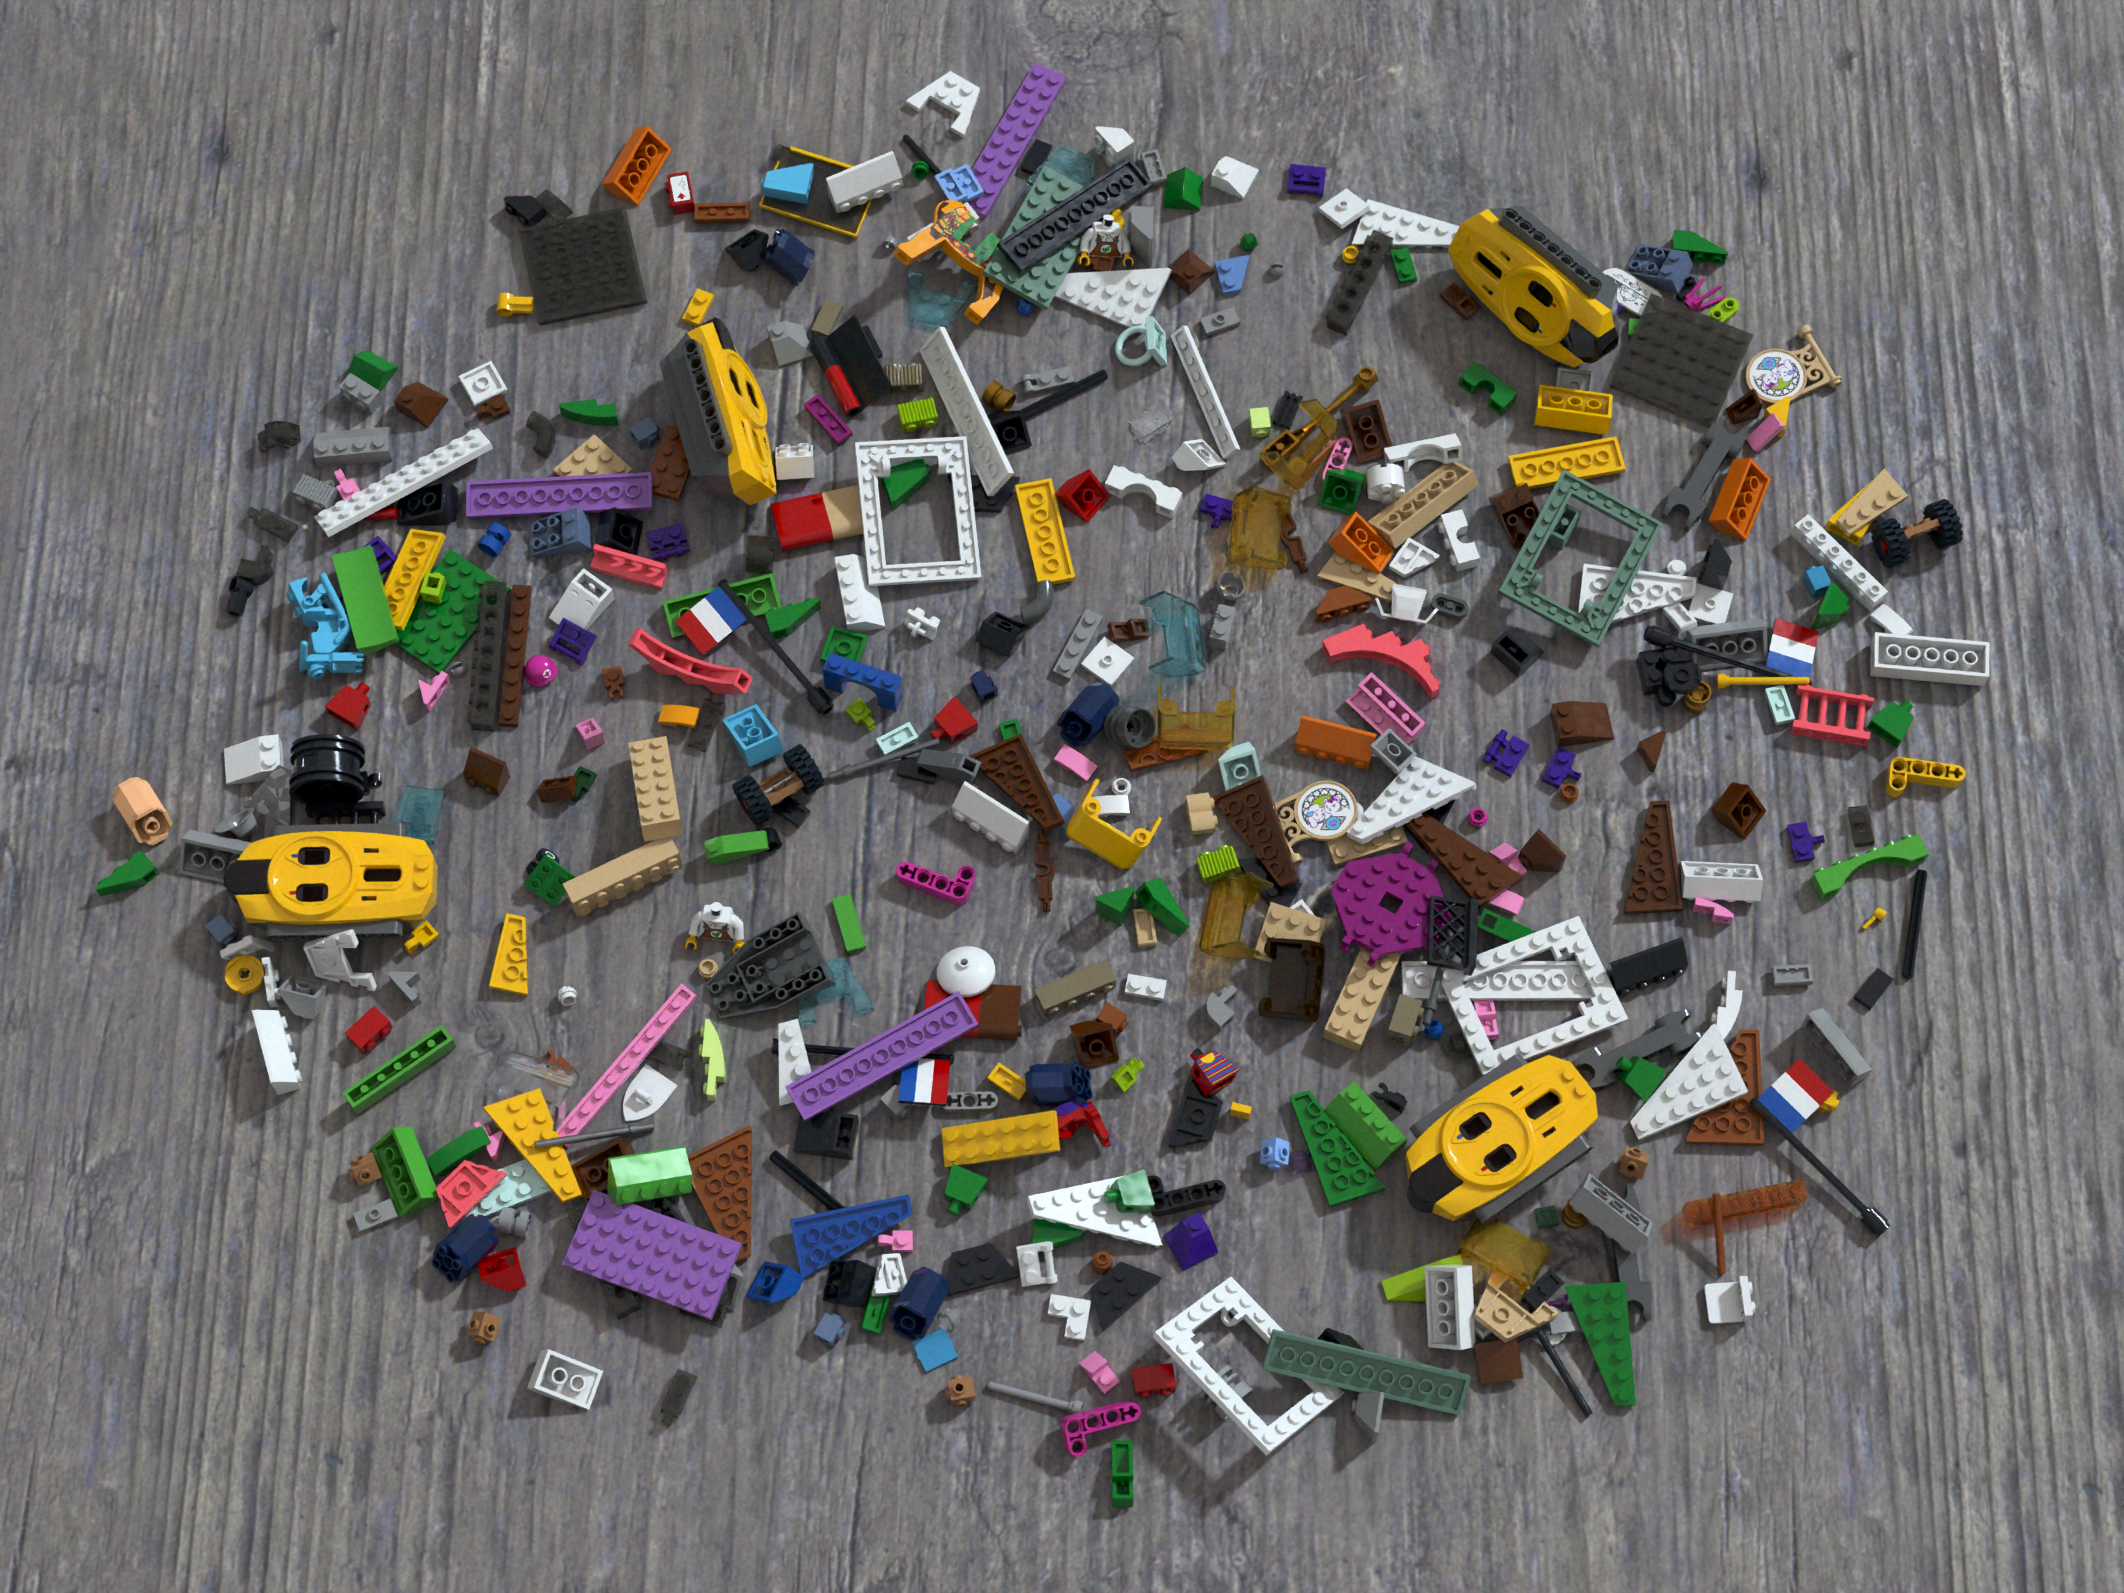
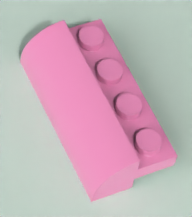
(1385, 710)

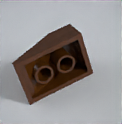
(1366, 430)
(1580, 723)
(592, 1171)

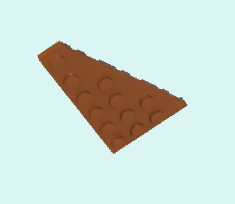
(1735, 1121)
(725, 1186)

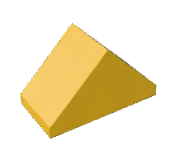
(1780, 409)

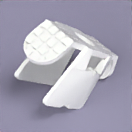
(1406, 604)

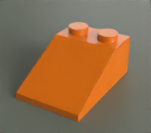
(1361, 544)

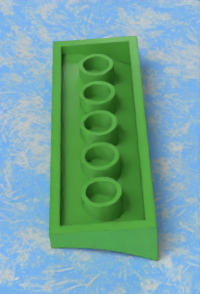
(756, 593)
(365, 600)

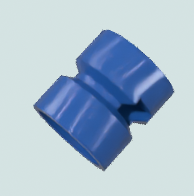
(495, 538)

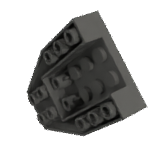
(771, 970)

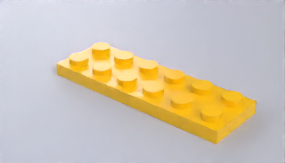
(1582, 459)
(1044, 531)
(409, 571)
(1000, 1139)

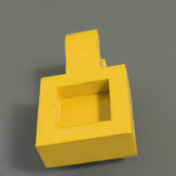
(423, 936)

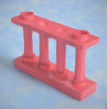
(1826, 732)

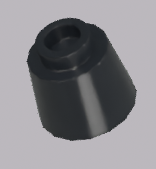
(774, 840)

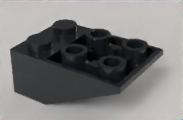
(828, 1135)

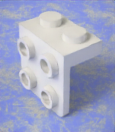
(1729, 1301)

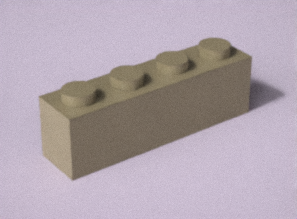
(1075, 988)

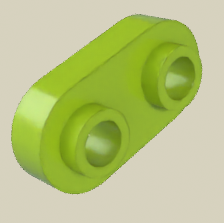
(1723, 310)

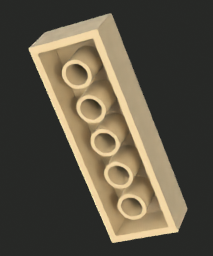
(655, 788)
(622, 876)
(1360, 1000)

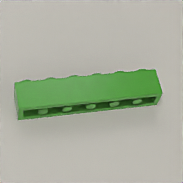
(399, 1069)

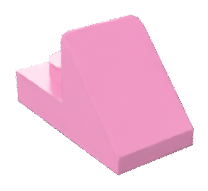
(432, 693)
(1508, 856)
(497, 1141)
(1097, 1369)

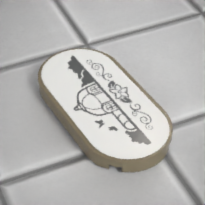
(1632, 291)

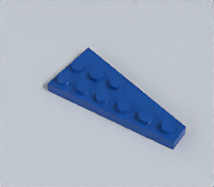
(833, 1233)

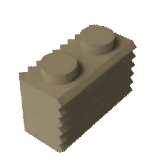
(904, 378)

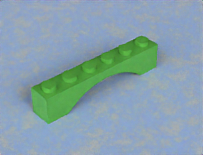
(1904, 853)

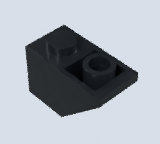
(526, 209)

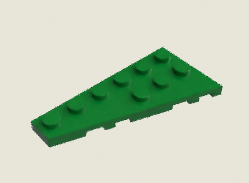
(1336, 1161)

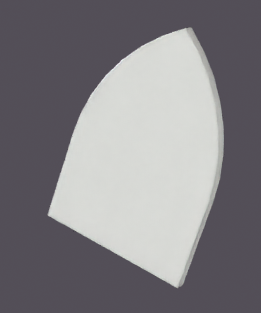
(646, 1094)

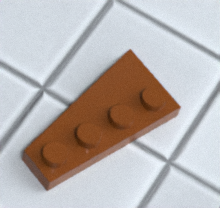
(1154, 755)

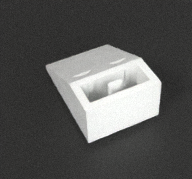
(583, 600)

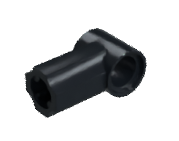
(240, 591)

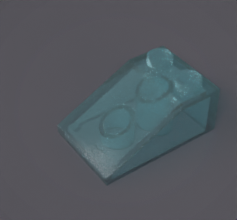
(421, 812)

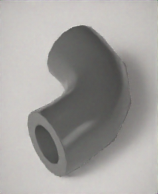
(1040, 605)

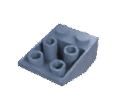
(1661, 267)
(560, 533)

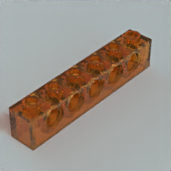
(1746, 1203)

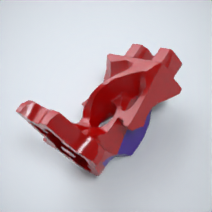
(1074, 1115)

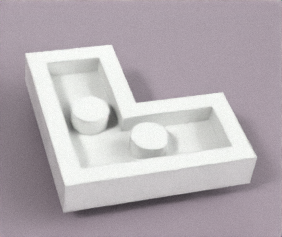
(1076, 1313)

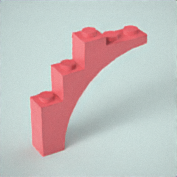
(1359, 643)
(689, 669)

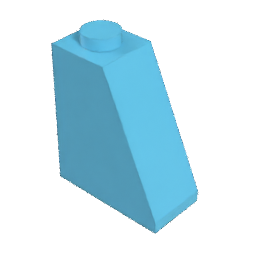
(789, 183)

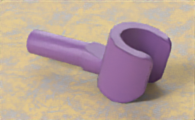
(1562, 1302)

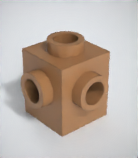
(1633, 1163)
(364, 1169)
(483, 1327)
(966, 1389)

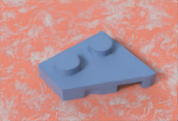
(1231, 274)

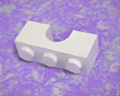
(1461, 555)

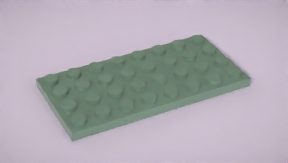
(1043, 278)

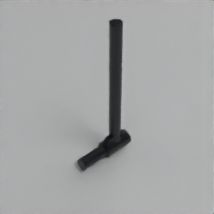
(1539, 1333)

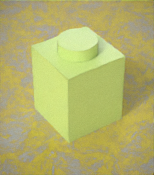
(1259, 422)

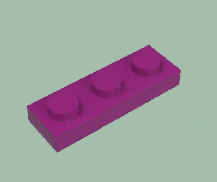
(828, 419)

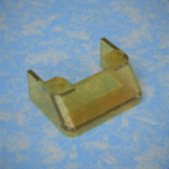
(1300, 469)
(1195, 729)
(1226, 915)

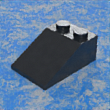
(429, 505)

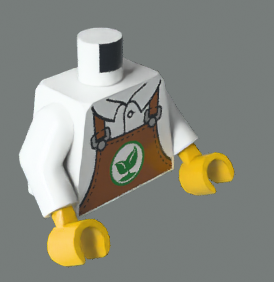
(1105, 240)
(716, 923)

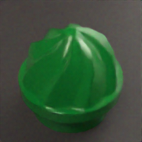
(920, 169)
(1248, 241)

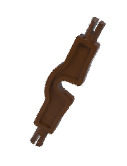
(1294, 543)
(1044, 879)

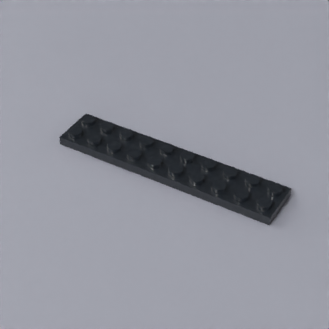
(1074, 215)

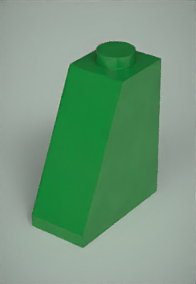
(905, 481)
(1057, 1233)

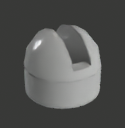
(889, 243)
(1276, 270)
(458, 672)

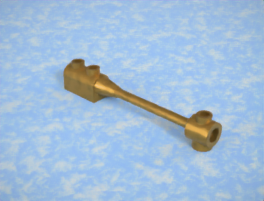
(1289, 441)

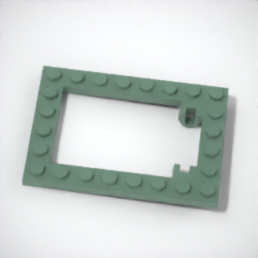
(1593, 619)

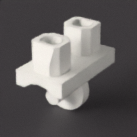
(920, 625)

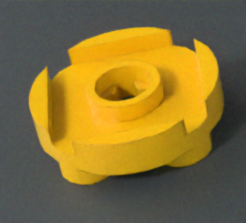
(245, 985)

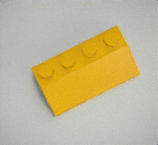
(1573, 409)

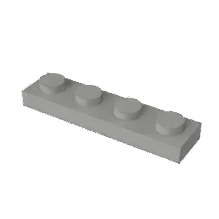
(1077, 644)

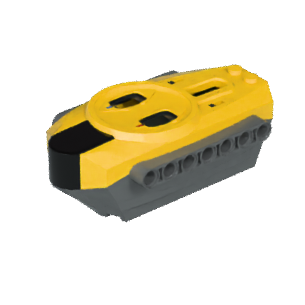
(1537, 286)
(720, 415)
(334, 880)
(1500, 1139)

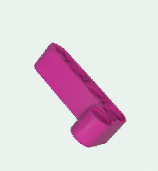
(936, 879)
(1100, 1422)

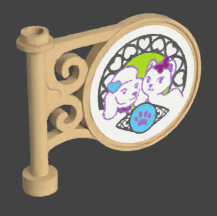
(1783, 374)
(1321, 812)

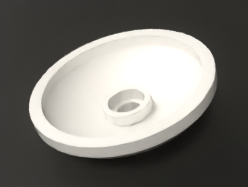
(968, 978)

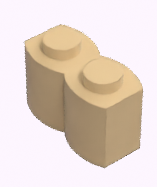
(1200, 814)

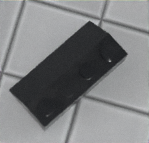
(1648, 967)

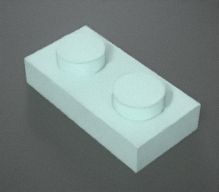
(1779, 704)
(897, 739)

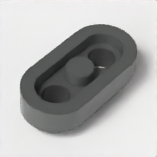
(1450, 604)

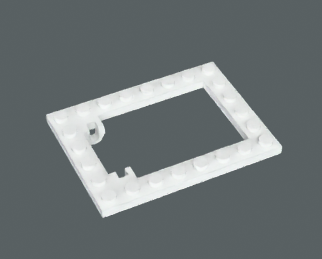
(952, 459)
(1597, 1015)
(1177, 1340)

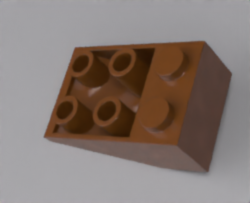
(1515, 512)

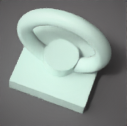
(1154, 342)

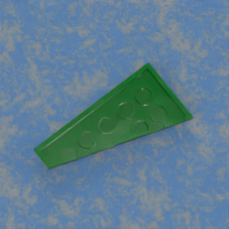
(1605, 1322)

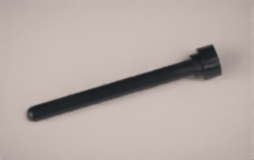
(918, 151)

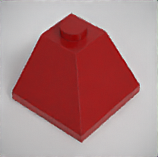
(1083, 495)
(503, 1270)

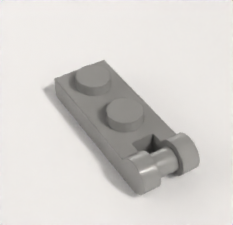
(1047, 380)

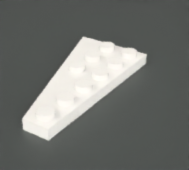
(1404, 227)

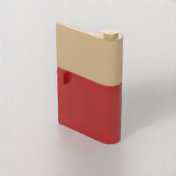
(818, 518)

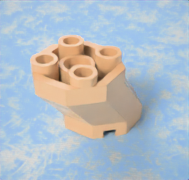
(142, 811)

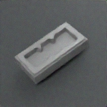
(1153, 167)
(1219, 321)
(1792, 975)
(375, 1215)

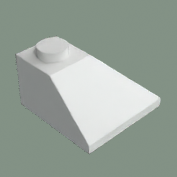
(1233, 177)
(1197, 456)

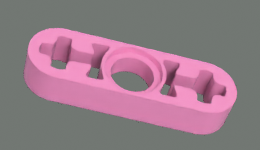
(1337, 455)

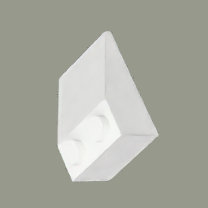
(253, 759)
(564, 1379)

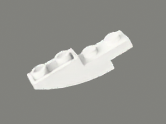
(1729, 1005)

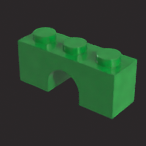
(1477, 378)

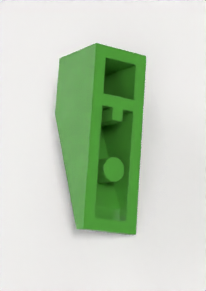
(735, 846)

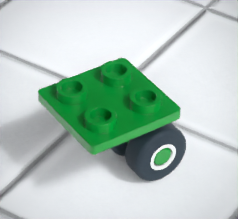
(547, 877)

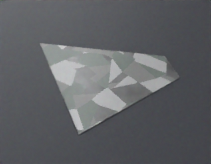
(273, 796)

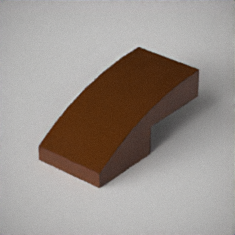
(1458, 301)
(1128, 631)

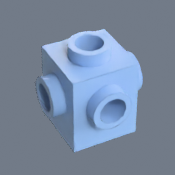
(1274, 1153)

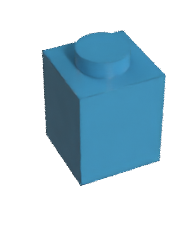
(1816, 580)

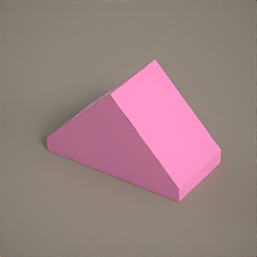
(590, 733)

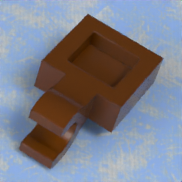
(495, 407)

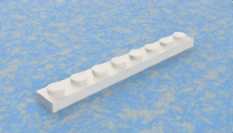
(1205, 392)

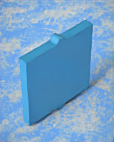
(934, 1350)

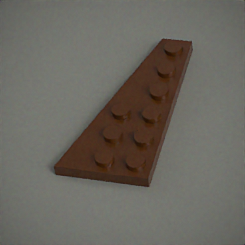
(1017, 775)
(1257, 821)

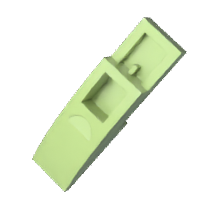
(713, 1057)

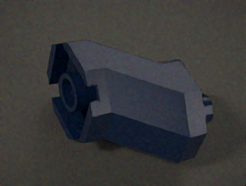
(789, 256)
(1087, 714)
(1058, 1084)
(464, 1247)
(919, 1303)

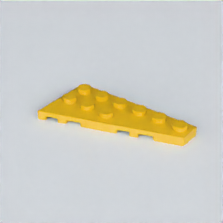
(527, 1120)

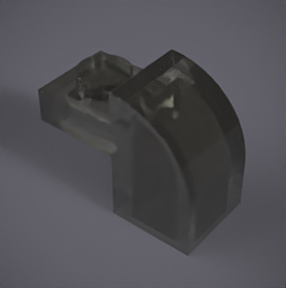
(279, 433)
(259, 570)

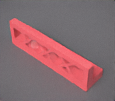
(629, 567)

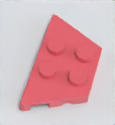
(466, 1189)

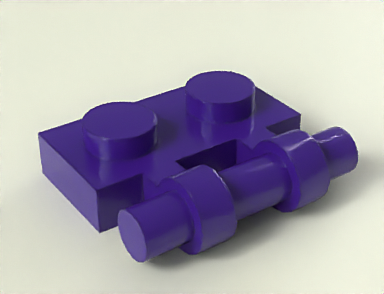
(666, 537)
(1511, 756)

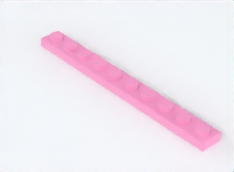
(627, 1062)

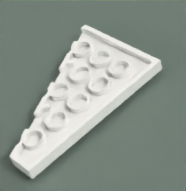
(1646, 593)
(1407, 797)
(1086, 1209)

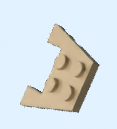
(1504, 1315)

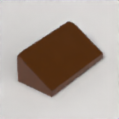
(557, 789)

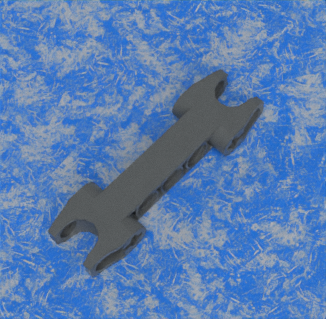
(1689, 499)
(1666, 1037)
(1627, 1268)

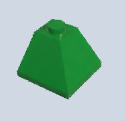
(1341, 490)
(1831, 608)

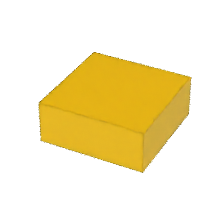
(1240, 1111)

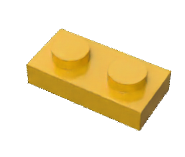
(698, 307)
(1008, 1081)

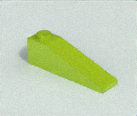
(1411, 1284)

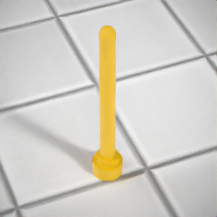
(1724, 681)

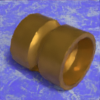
(998, 396)
(1697, 700)
(1571, 1218)

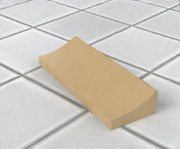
(1424, 503)

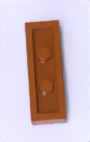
(722, 212)

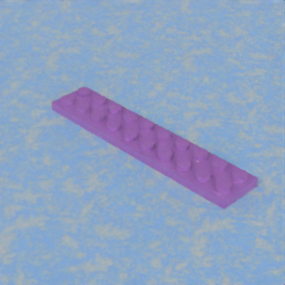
(1014, 135)
(558, 494)
(881, 1056)

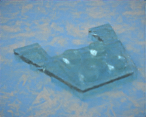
(1070, 163)
(934, 307)
(846, 985)

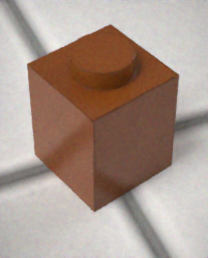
(1112, 1015)

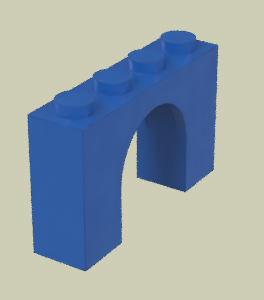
(885, 685)

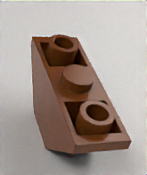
(1341, 602)

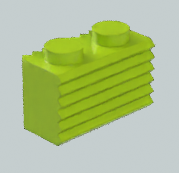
(917, 415)
(1218, 864)

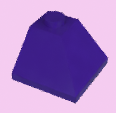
(1191, 1241)

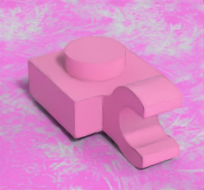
(346, 487)
(900, 1241)

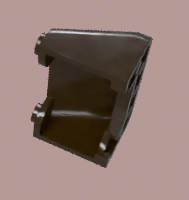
(1294, 979)

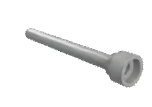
(1072, 1407)

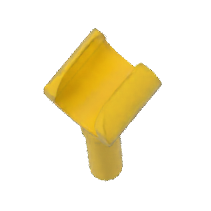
(1878, 914)

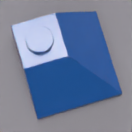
(775, 1283)

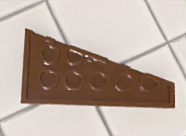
(1469, 866)
(1656, 875)

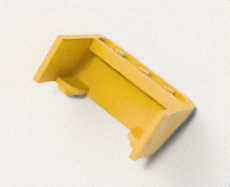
(1103, 838)

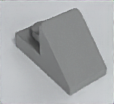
(404, 983)

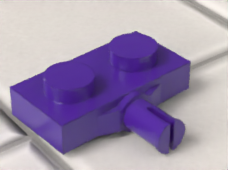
(1217, 508)
(1560, 768)
(1802, 842)

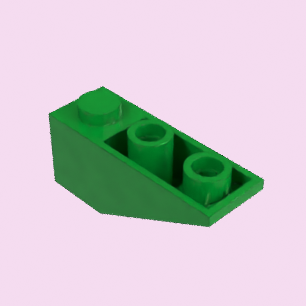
(1698, 247)
(787, 619)
(131, 875)
(1161, 904)
(1502, 926)

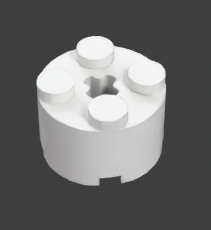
(1385, 483)

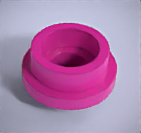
(1477, 812)

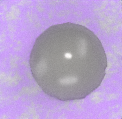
(1230, 586)

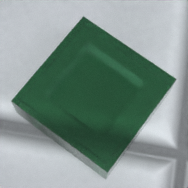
(1546, 1217)

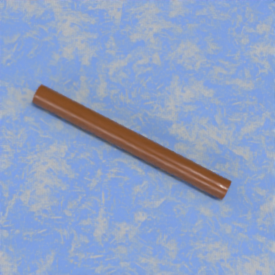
(1719, 1233)

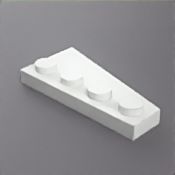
(793, 1059)

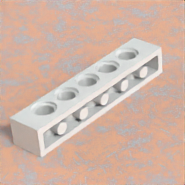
(1839, 563)

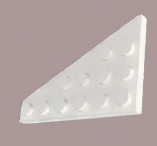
(1116, 295)
(1697, 1085)

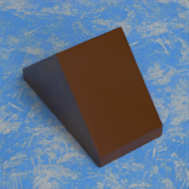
(1745, 408)
(1651, 748)

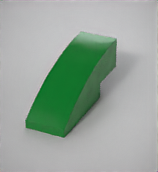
(590, 413)
(458, 1150)
(1122, 1474)

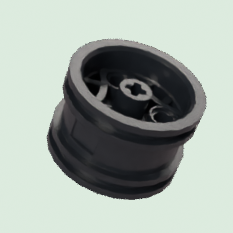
(326, 769)

